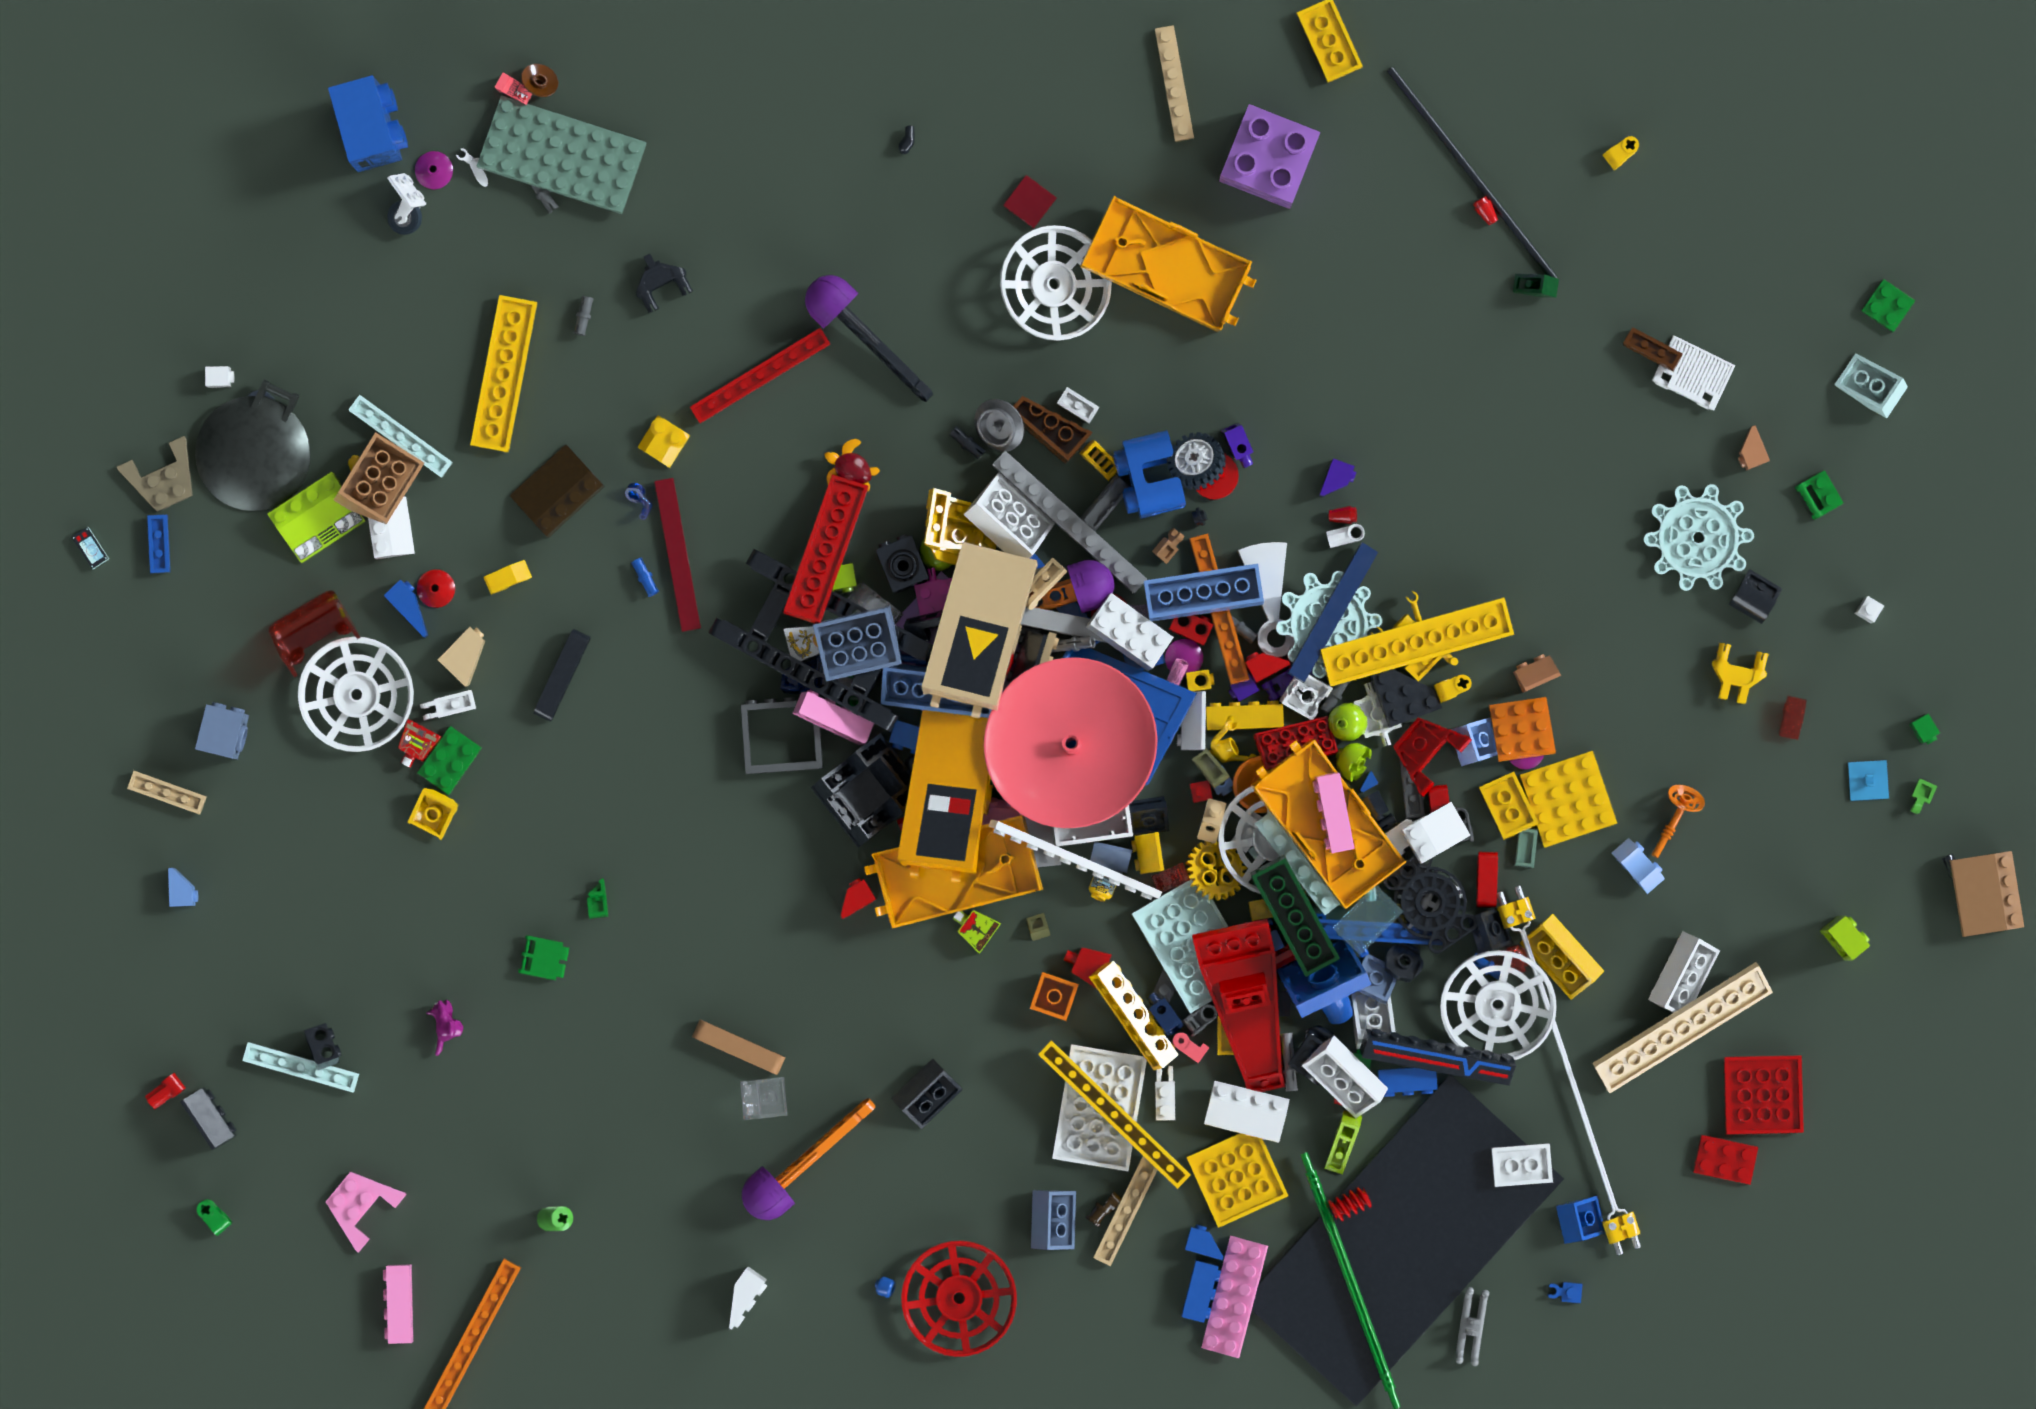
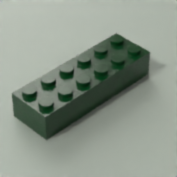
(1294, 915)

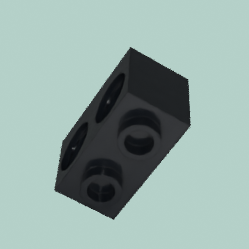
(319, 1047)

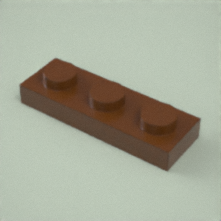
(1653, 349)

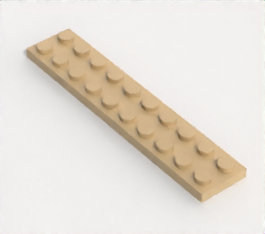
(1682, 1027)

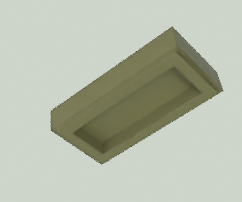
(1210, 768)

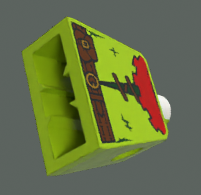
(976, 928)

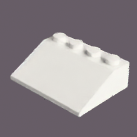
(1009, 518)

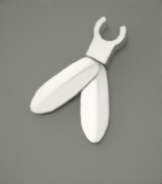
(479, 173)

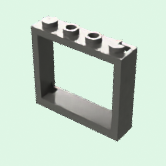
(755, 769)

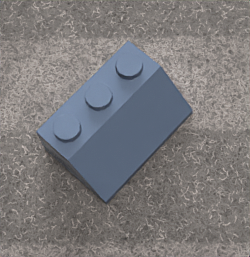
(1053, 1219)

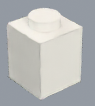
(218, 377)
(1869, 609)

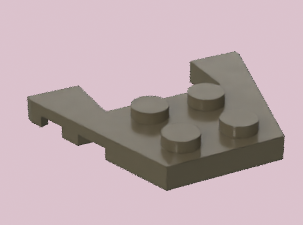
(165, 485)

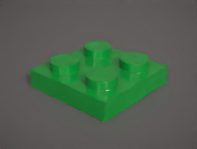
(1888, 305)

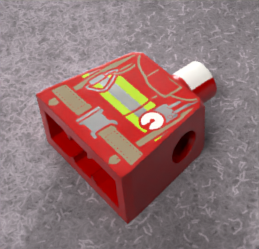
(417, 742)

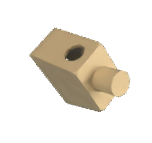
(1213, 817)

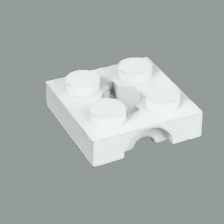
(1307, 707)

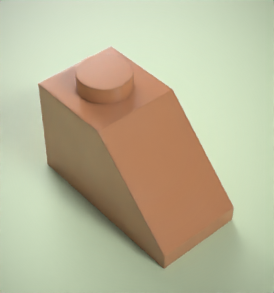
(1752, 451)

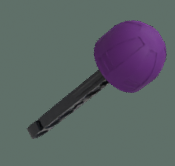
(829, 298)

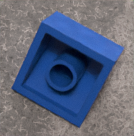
(1580, 1219)

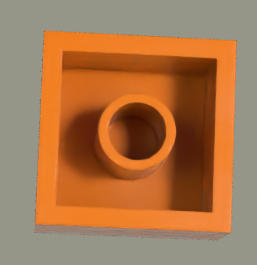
(1054, 996)

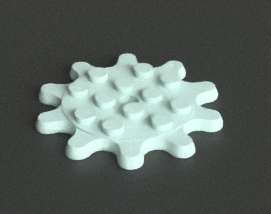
(1719, 531)
(1307, 608)

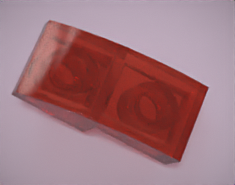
(1792, 717)

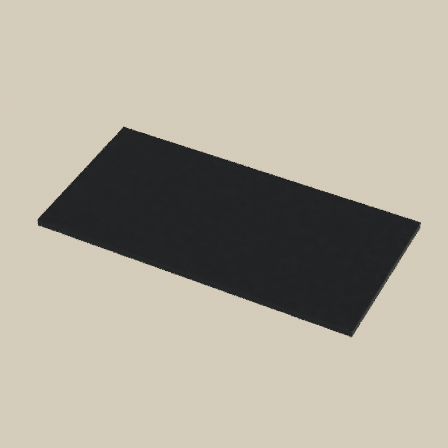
(1411, 1252)

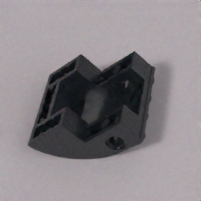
(866, 790)

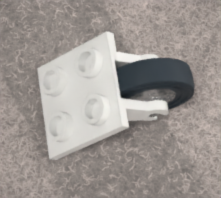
(405, 215)

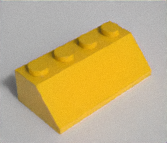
(1563, 957)

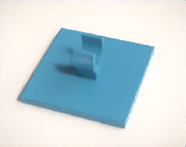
(1868, 780)

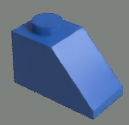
(1202, 1242)

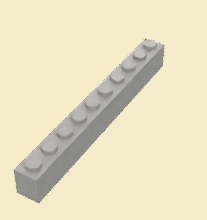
(1069, 522)

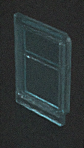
(1368, 920)

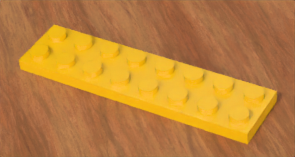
(503, 373)

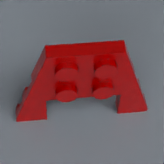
(1421, 744)

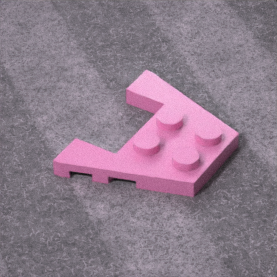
(354, 1199)

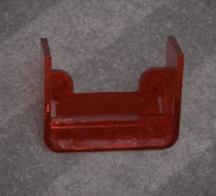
(309, 625)

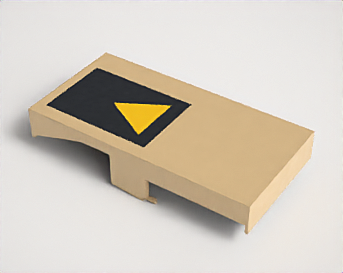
(979, 627)

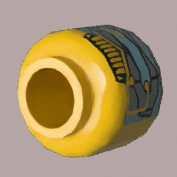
(1101, 888)

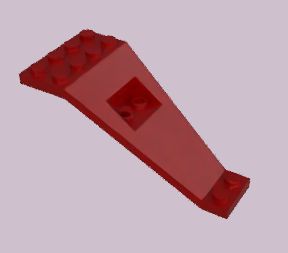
(1243, 985)

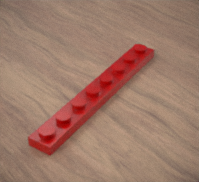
(760, 375)

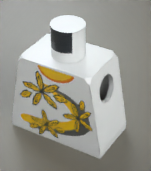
(802, 642)

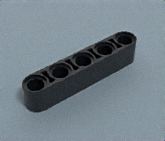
(562, 675)

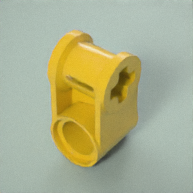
(1619, 154)
(1449, 688)

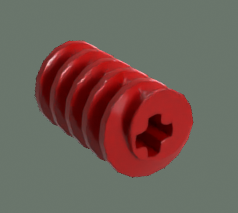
(1350, 1203)

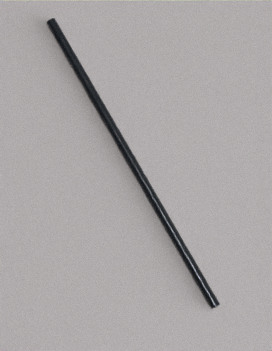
(1471, 173)

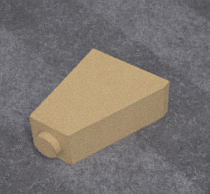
(464, 655)

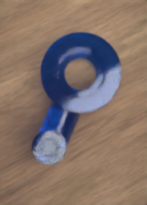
(635, 493)

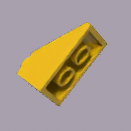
(1148, 853)

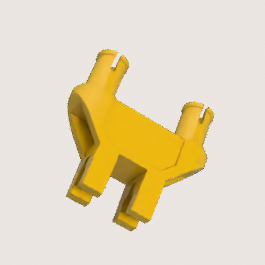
(1736, 675)

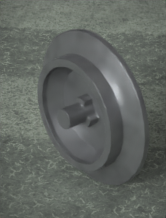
(999, 425)

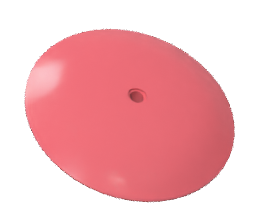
(1064, 704)

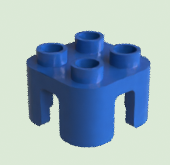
(1145, 497)

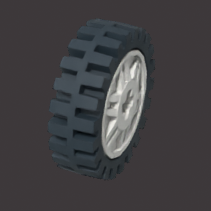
(1196, 460)

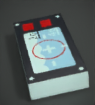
(90, 548)

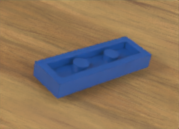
(158, 543)

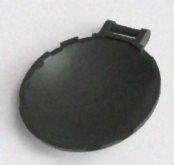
(253, 450)

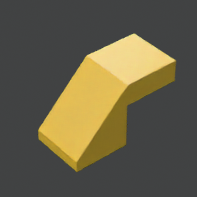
(507, 576)

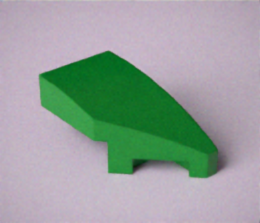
(598, 901)

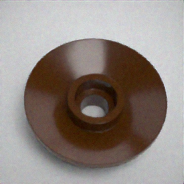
(539, 80)

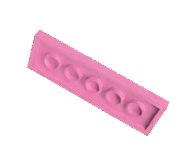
(1234, 1296)

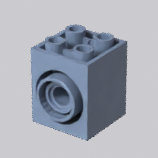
(222, 731)

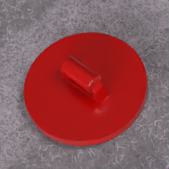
(1225, 484)

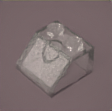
(763, 1098)

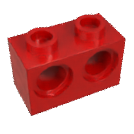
(1189, 630)

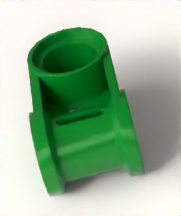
(216, 1219)

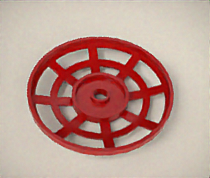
(955, 1311)

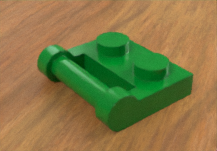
(1824, 491)

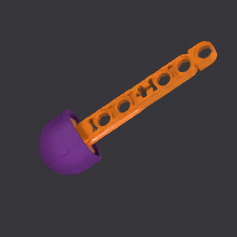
(1088, 584)
(765, 1195)

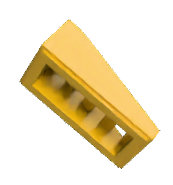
(1084, 453)

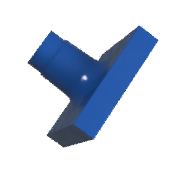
(1327, 987)

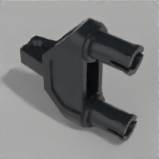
(658, 275)

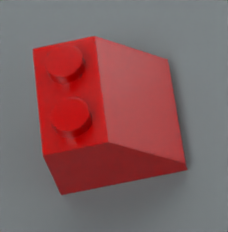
(1264, 665)
(857, 897)

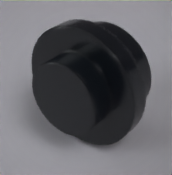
(1199, 516)

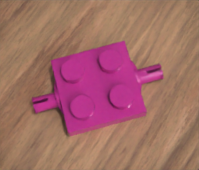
(932, 594)

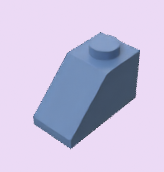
(180, 890)

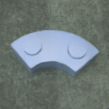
(1642, 870)

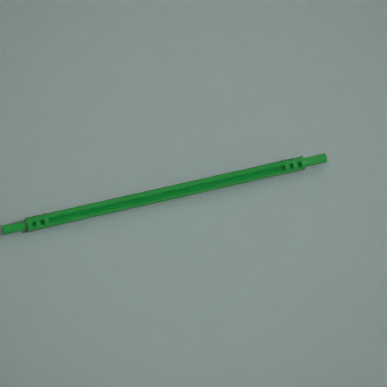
(1384, 1373)

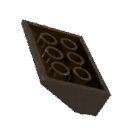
(557, 491)

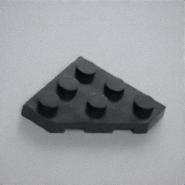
(1403, 697)

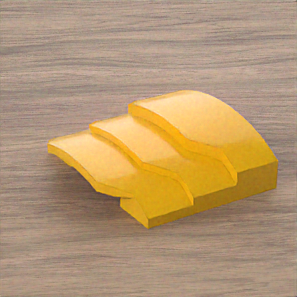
(949, 527)

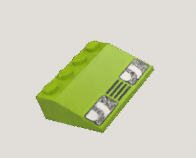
(314, 519)

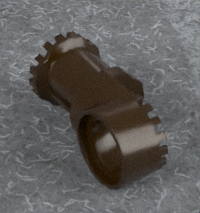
(1100, 1211)

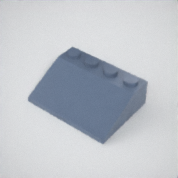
(857, 643)

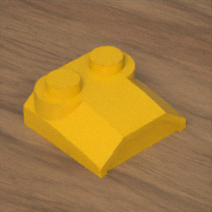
(663, 441)
(433, 812)

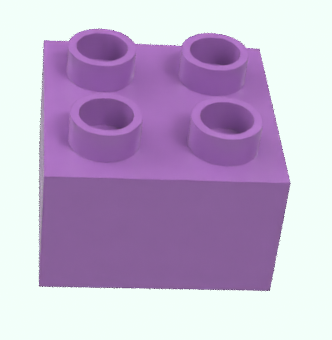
(1269, 156)

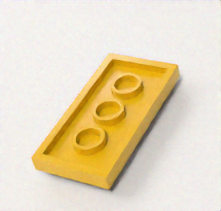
(1329, 40)

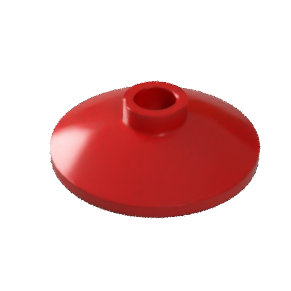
(443, 595)

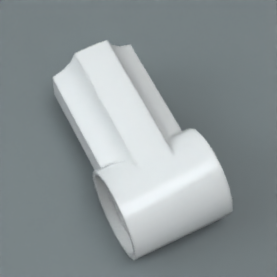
(1343, 535)

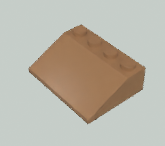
(379, 480)
(1987, 893)

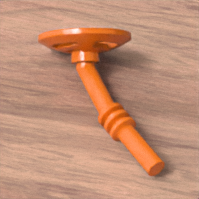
(1682, 804)

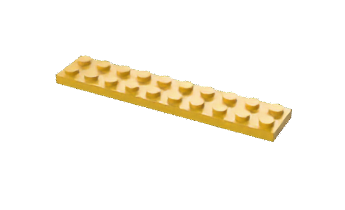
(1417, 641)

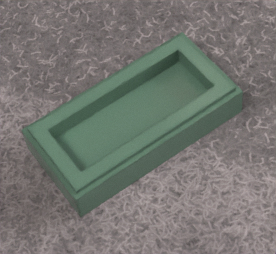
(1526, 848)

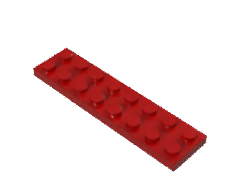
(826, 549)

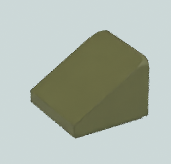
(1038, 926)

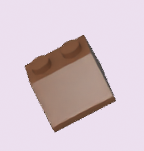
(1536, 673)

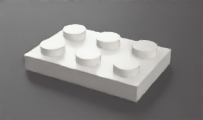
(1522, 1165)

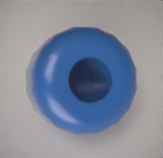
(885, 1287)

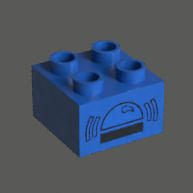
(365, 123)

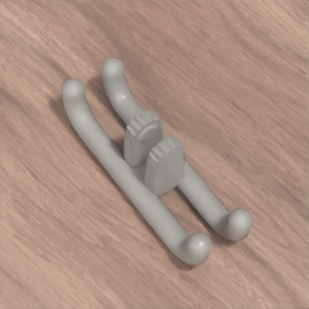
(1471, 1326)

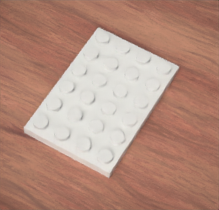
(1081, 1131)

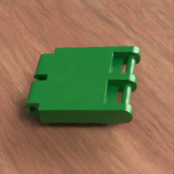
(544, 958)

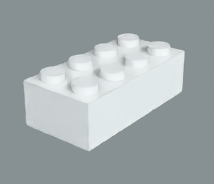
(1129, 632)

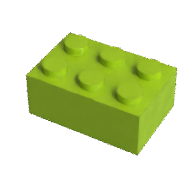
(1845, 937)

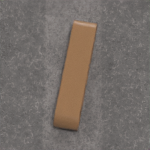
(738, 1047)

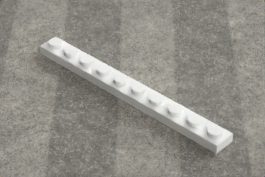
(1068, 857)

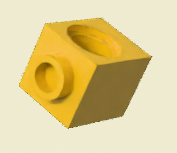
(1191, 685)

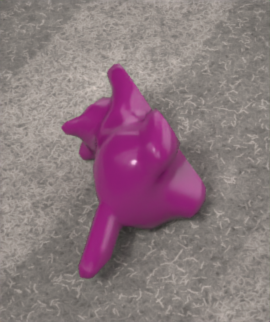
(446, 1026)

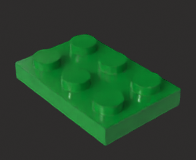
(449, 760)

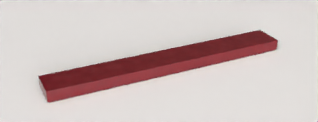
(677, 554)

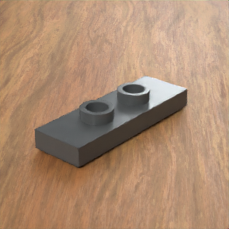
(1104, 503)

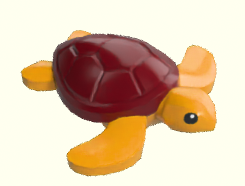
(850, 465)

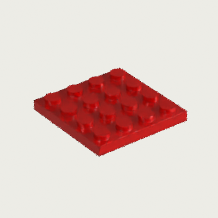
(1763, 1094)

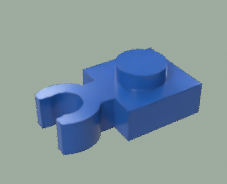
(1569, 1292)

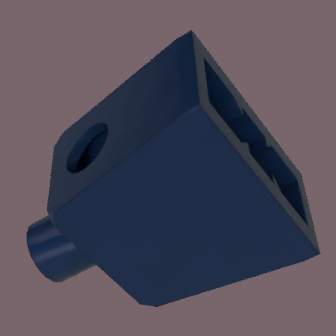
(1169, 1020)

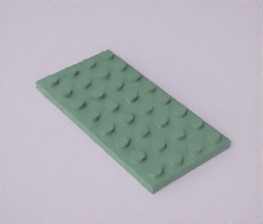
(561, 154)

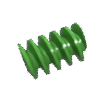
(555, 1218)

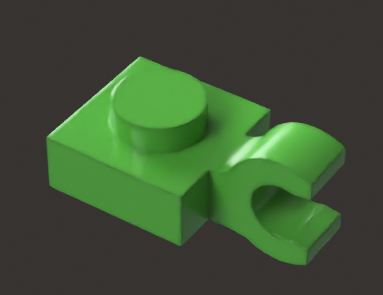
(1923, 793)

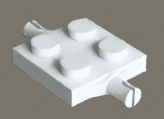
(1376, 720)

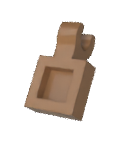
(1167, 547)

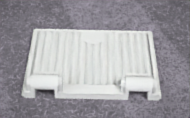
(1696, 374)

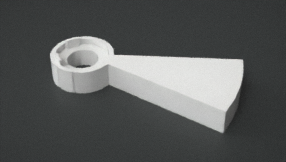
(1271, 565)

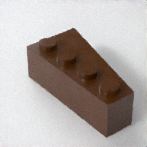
(1051, 429)

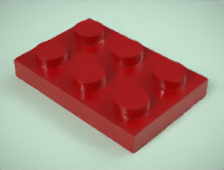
(1725, 1159)

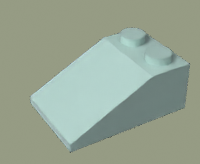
(1871, 385)

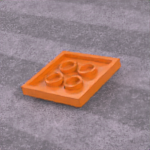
(1522, 729)

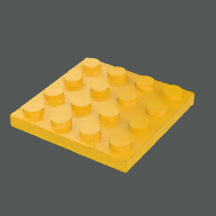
(1568, 799)
(1237, 1177)

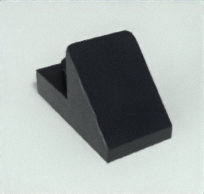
(920, 624)

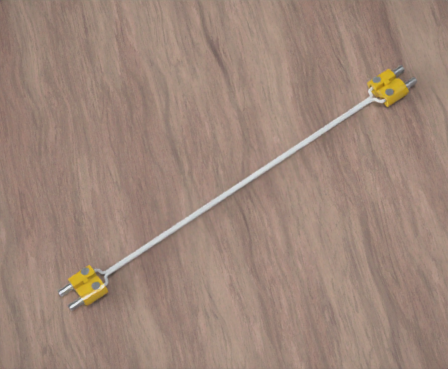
(1618, 1227)

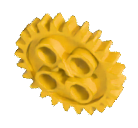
(1199, 869)

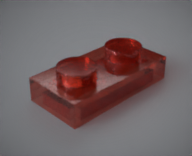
(1171, 877)

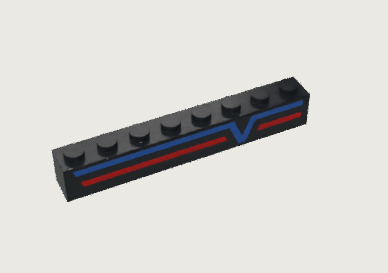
(1437, 1056)

